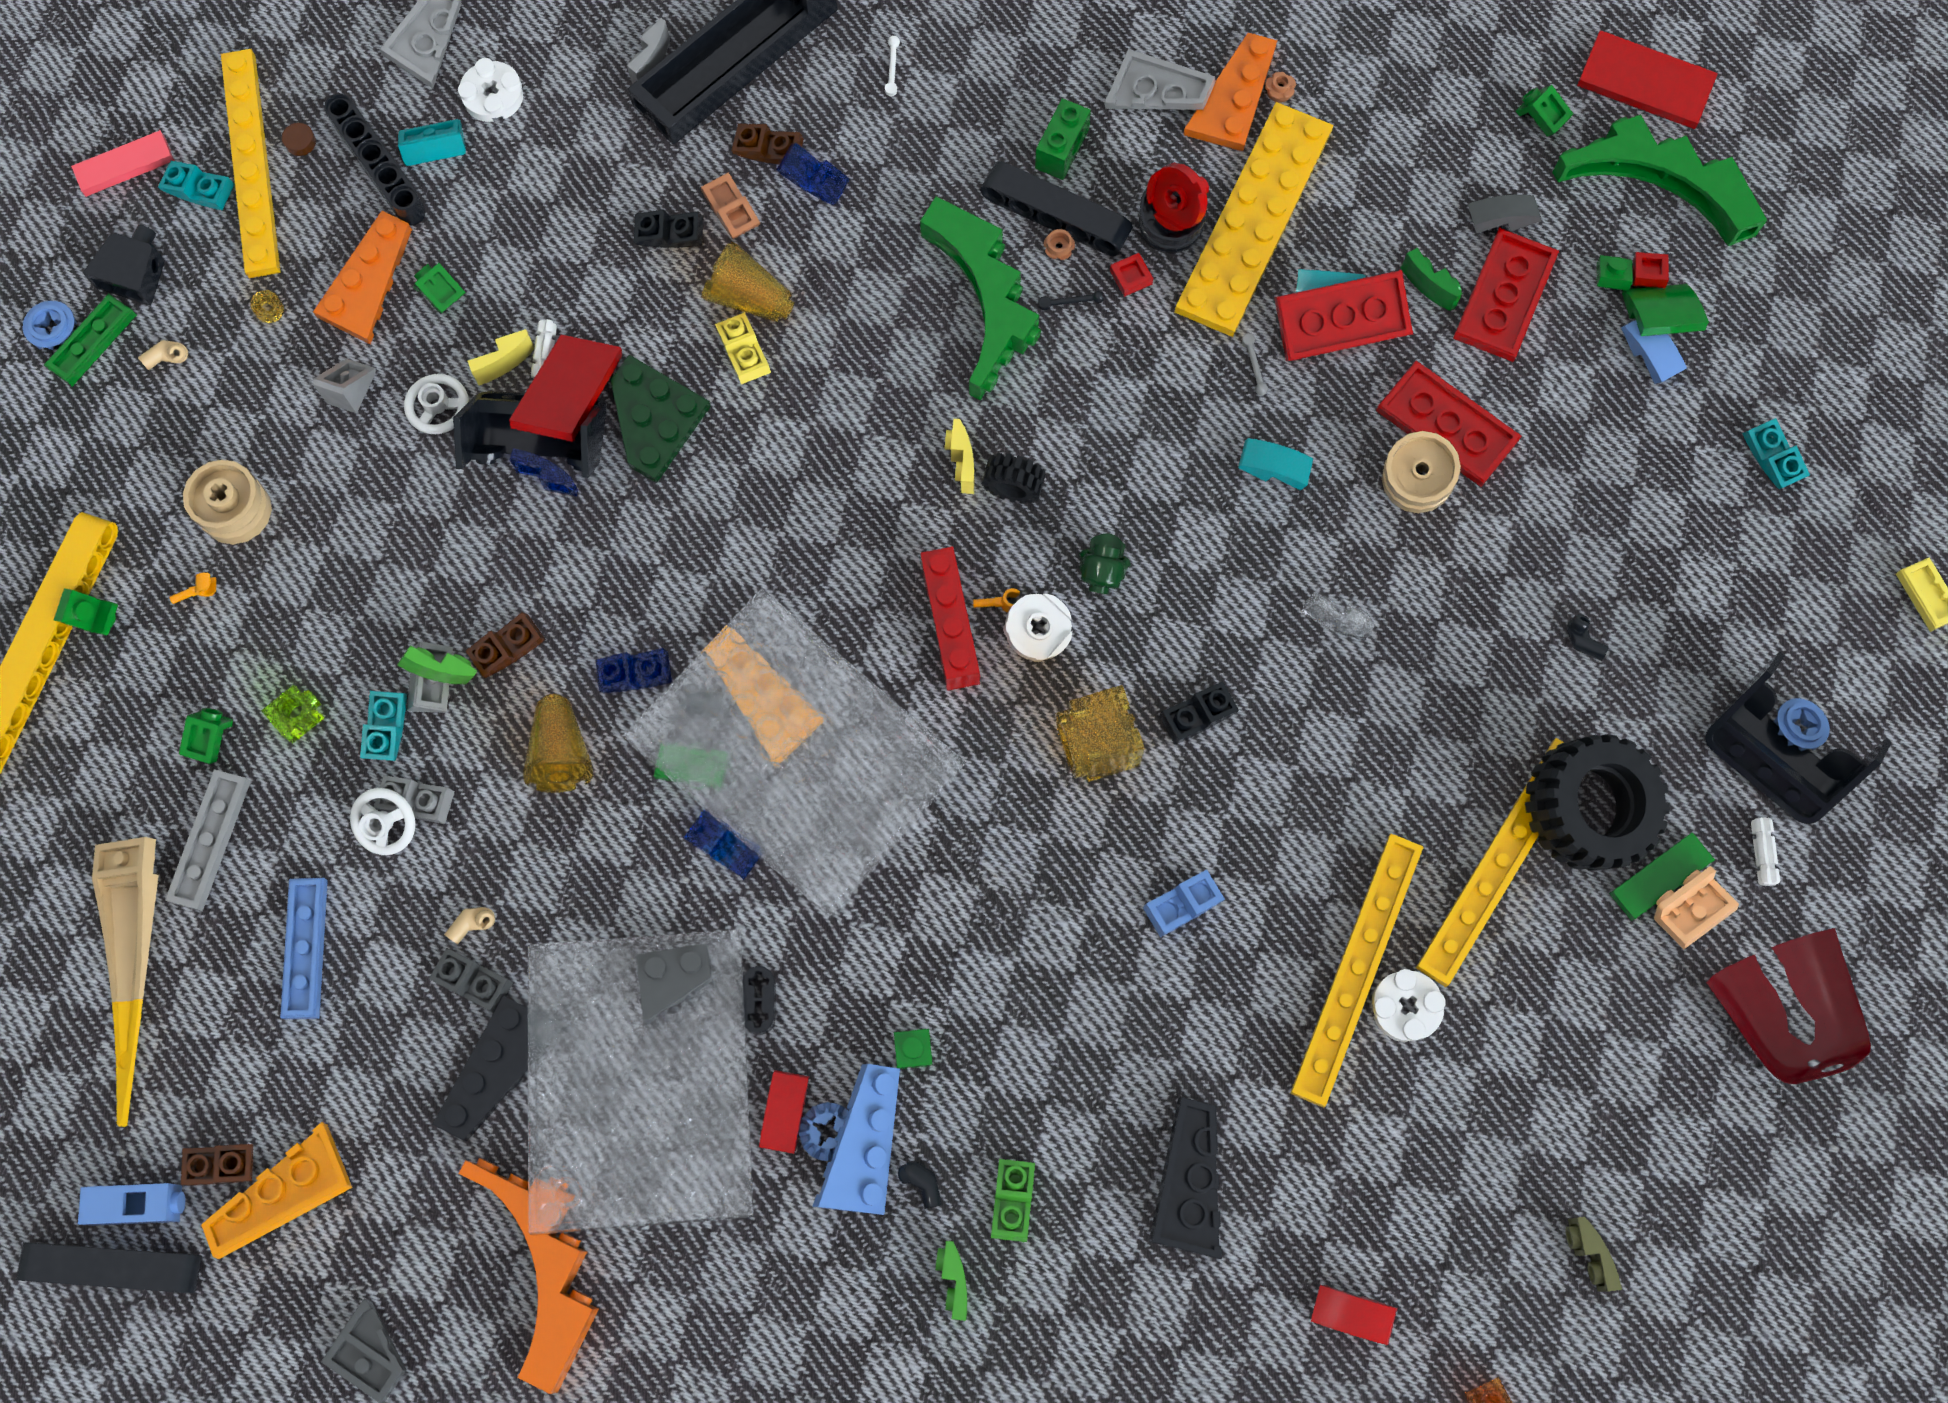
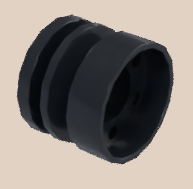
(1163, 238)

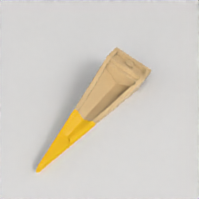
(126, 906)

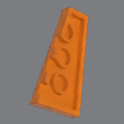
(359, 290)

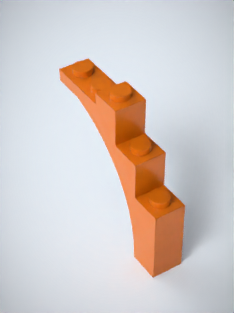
(561, 1316)

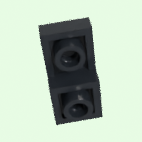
(668, 231)
(1198, 713)

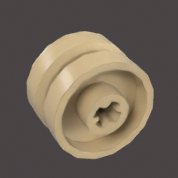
(1430, 455)
(227, 502)

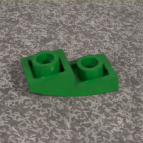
(1436, 286)

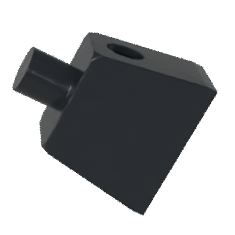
(127, 266)

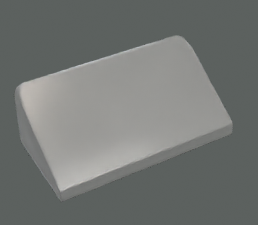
(427, 694)

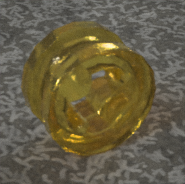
(272, 299)

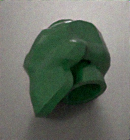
(1103, 563)

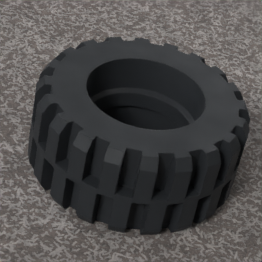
(1637, 796)

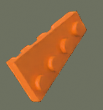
(1235, 95)

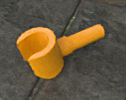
(203, 586)
(998, 601)

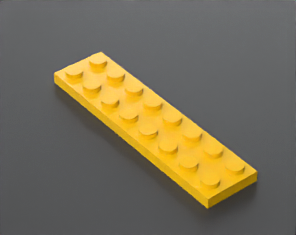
(1253, 219)

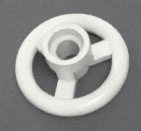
(427, 391)
(368, 829)

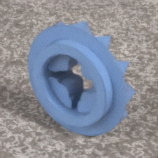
(40, 317)
(1809, 716)
(811, 1137)

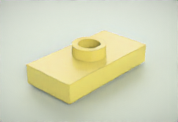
(1926, 592)

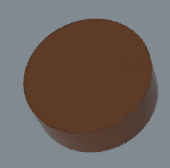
(298, 139)

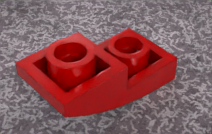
(784, 1111)
(1354, 1314)

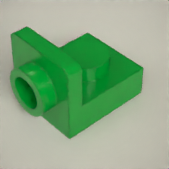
(1546, 109)
(438, 287)
(86, 612)
(203, 735)

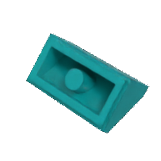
(431, 142)

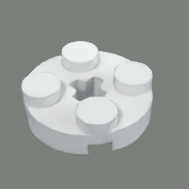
(486, 75)
(1057, 627)
(1427, 999)

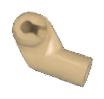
(164, 351)
(469, 920)

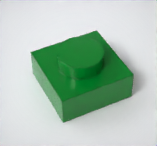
(1614, 272)
(913, 1049)

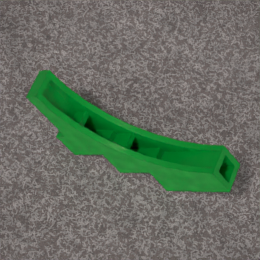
(1712, 188)
(976, 250)

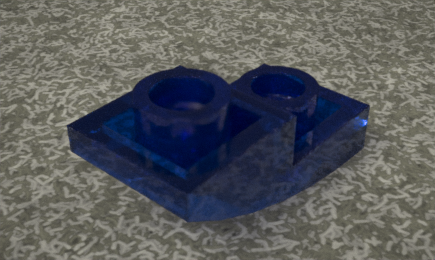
(633, 672)

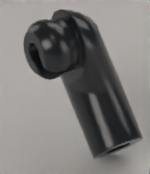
(1581, 640)
(924, 1179)

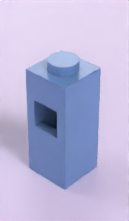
(131, 1204)

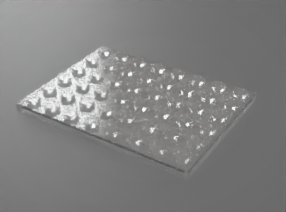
(795, 752)
(630, 1113)

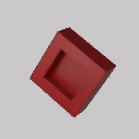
(1650, 269)
(1131, 274)

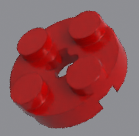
(1192, 191)

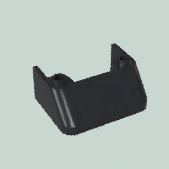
(485, 434)
(1789, 777)

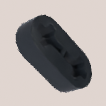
(768, 1000)

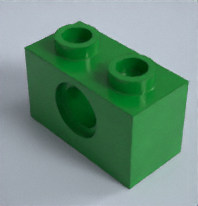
(1062, 139)

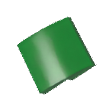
(1665, 309)

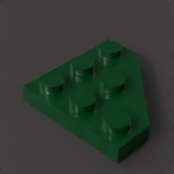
(654, 416)

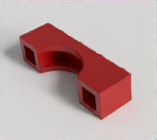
(950, 618)

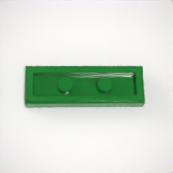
(90, 340)
(1660, 876)

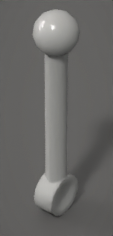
(1248, 341)

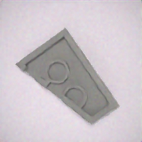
(423, 38)
(1158, 84)

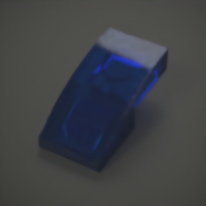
(811, 175)
(550, 475)
(721, 845)

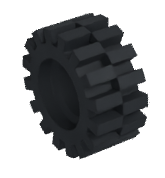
(1013, 478)

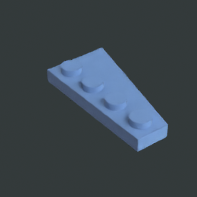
(861, 1162)

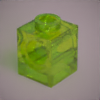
(279, 713)

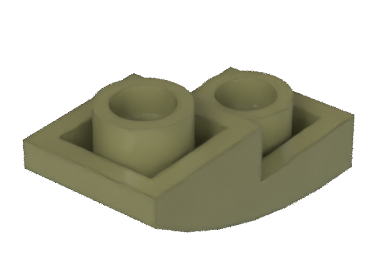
(1586, 1241)

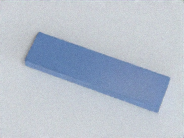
(304, 948)

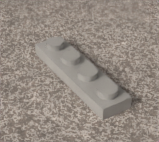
(208, 840)

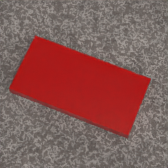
(1647, 79)
(1506, 294)
(1343, 315)
(566, 388)
(1432, 405)

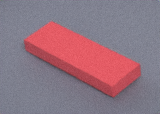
(122, 163)

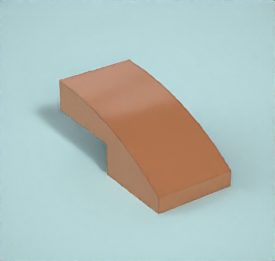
(730, 206)

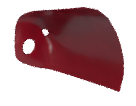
(1825, 992)

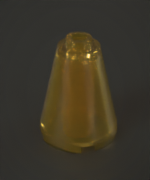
(746, 286)
(556, 748)

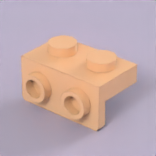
(1694, 907)

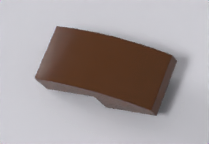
(762, 144)
(506, 646)
(217, 1165)

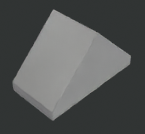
(345, 384)

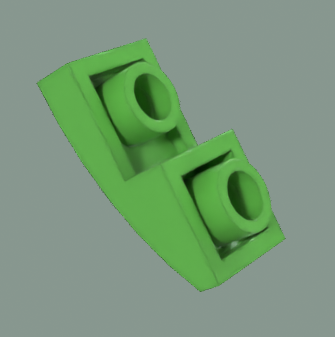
(451, 669)
(1013, 1200)
(952, 1269)

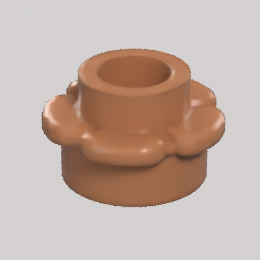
(1278, 93)
(1061, 237)

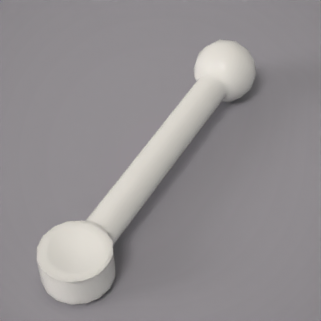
(890, 87)

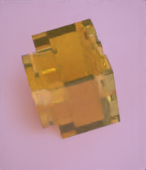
(1099, 735)

